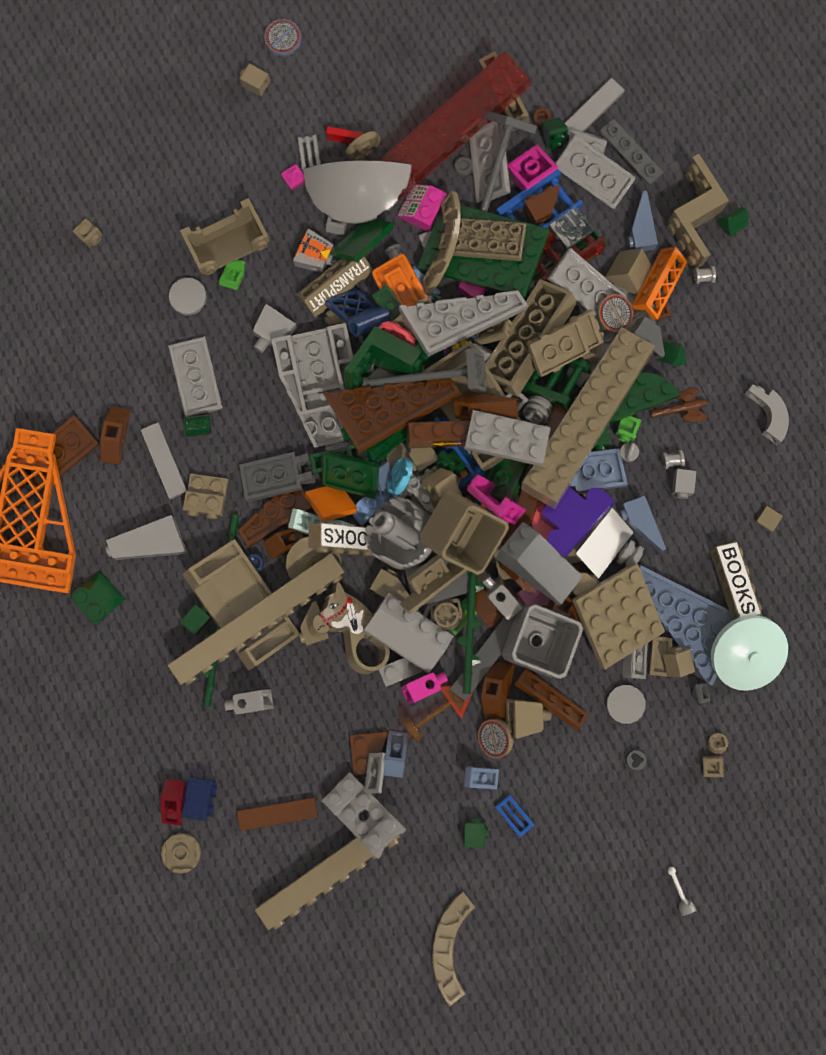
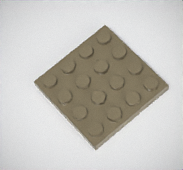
(618, 615)

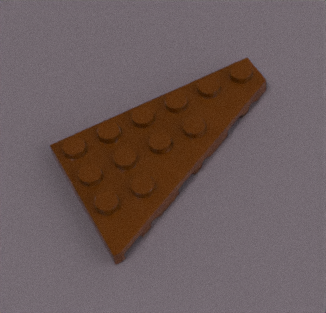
(381, 411)

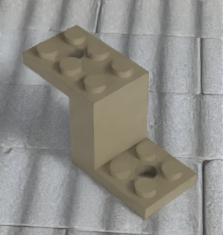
(707, 205)

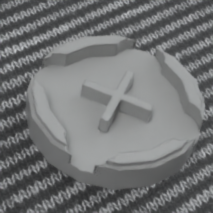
(187, 296)
(625, 704)

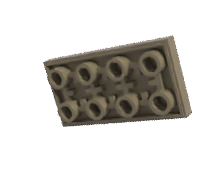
(490, 239)

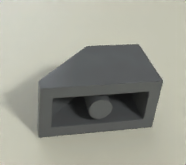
(649, 331)

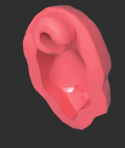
(396, 330)

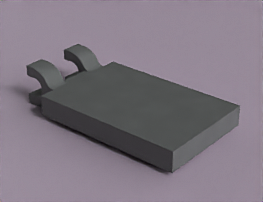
(275, 476)

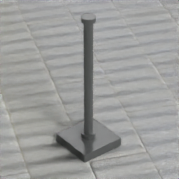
(509, 126)
(475, 372)

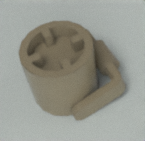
(446, 614)

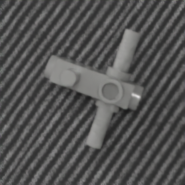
(421, 495)

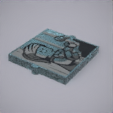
(571, 227)

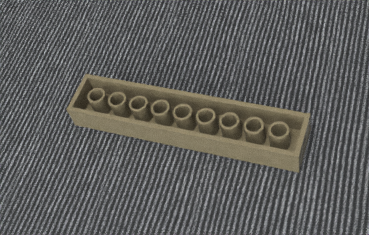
(588, 417)

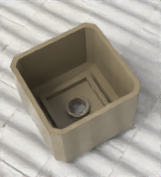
(463, 532)

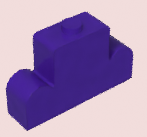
(575, 518)

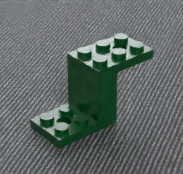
(387, 353)

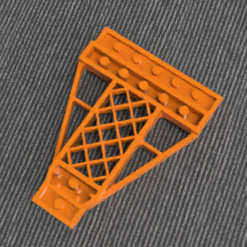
(34, 565)

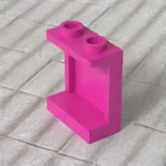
(507, 510)

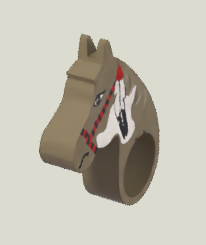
(351, 617)

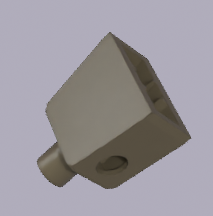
(525, 717)

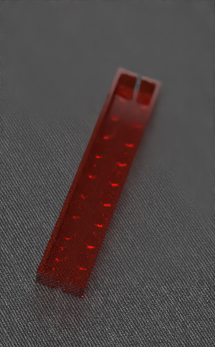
(459, 118)

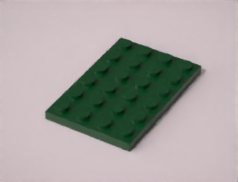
(489, 273)

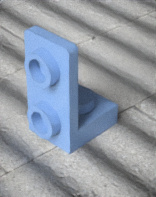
(367, 506)

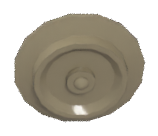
(302, 558)

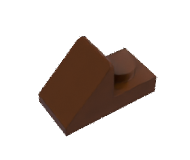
(486, 609)

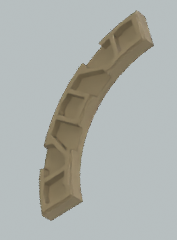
(448, 241)
(443, 947)

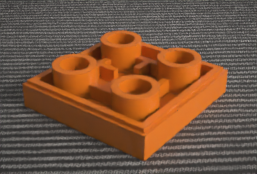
(330, 503)

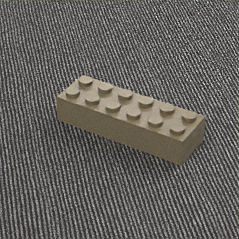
(511, 360)

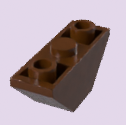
(114, 435)
(497, 690)

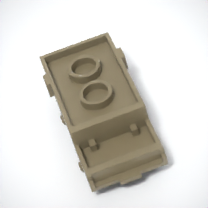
(565, 343)

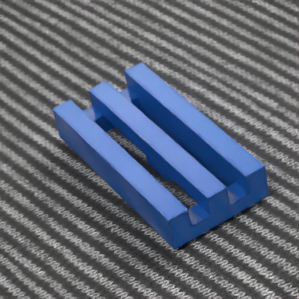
(503, 802)

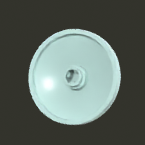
(749, 652)

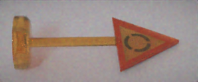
(457, 703)

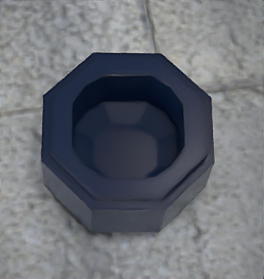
(257, 561)

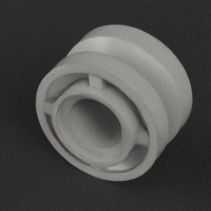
(537, 410)
(630, 554)

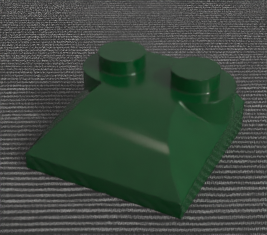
(97, 598)

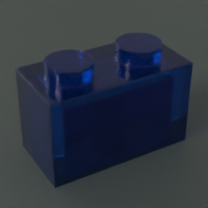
(199, 798)

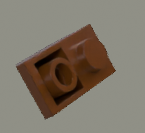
(540, 207)

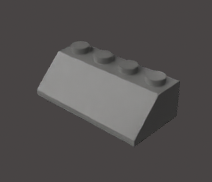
(408, 634)

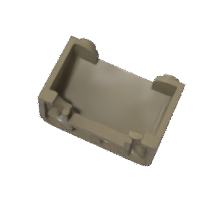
(226, 239)

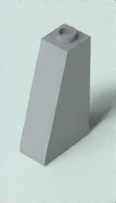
(150, 540)

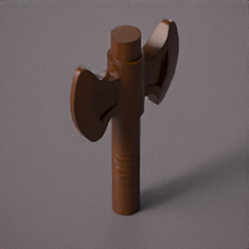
(690, 406)

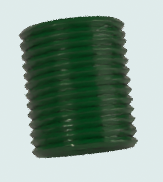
(197, 425)

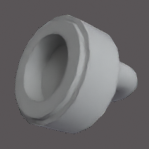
(629, 452)

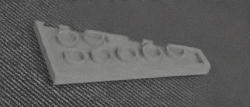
(456, 319)

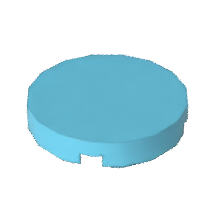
(400, 475)

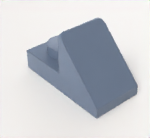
(481, 777)

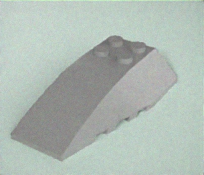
(308, 368)

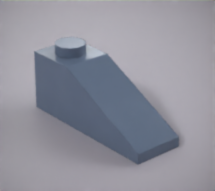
(643, 229)
(642, 521)

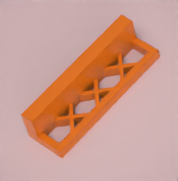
(656, 279)

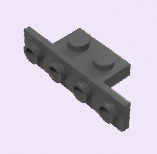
(631, 152)

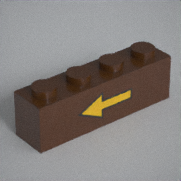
(437, 434)

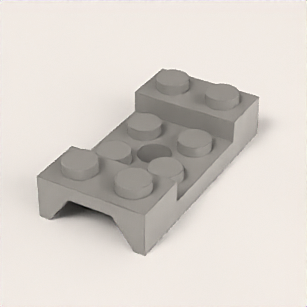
(348, 803)

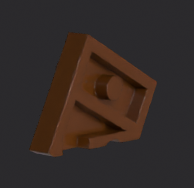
(361, 747)

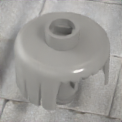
(400, 534)

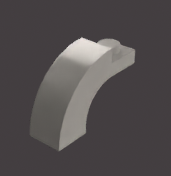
(775, 410)

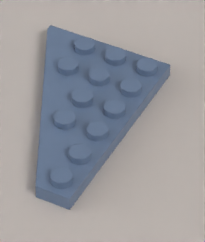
(688, 619)

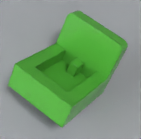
(233, 274)
(627, 429)

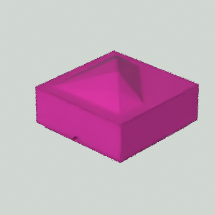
(293, 177)

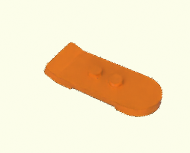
(401, 279)

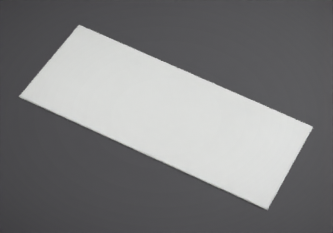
(605, 543)

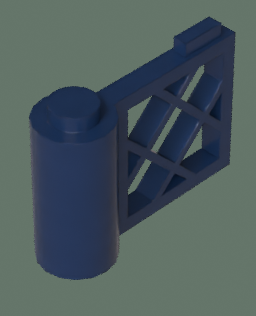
(363, 320)

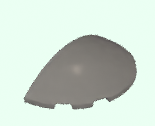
(356, 189)

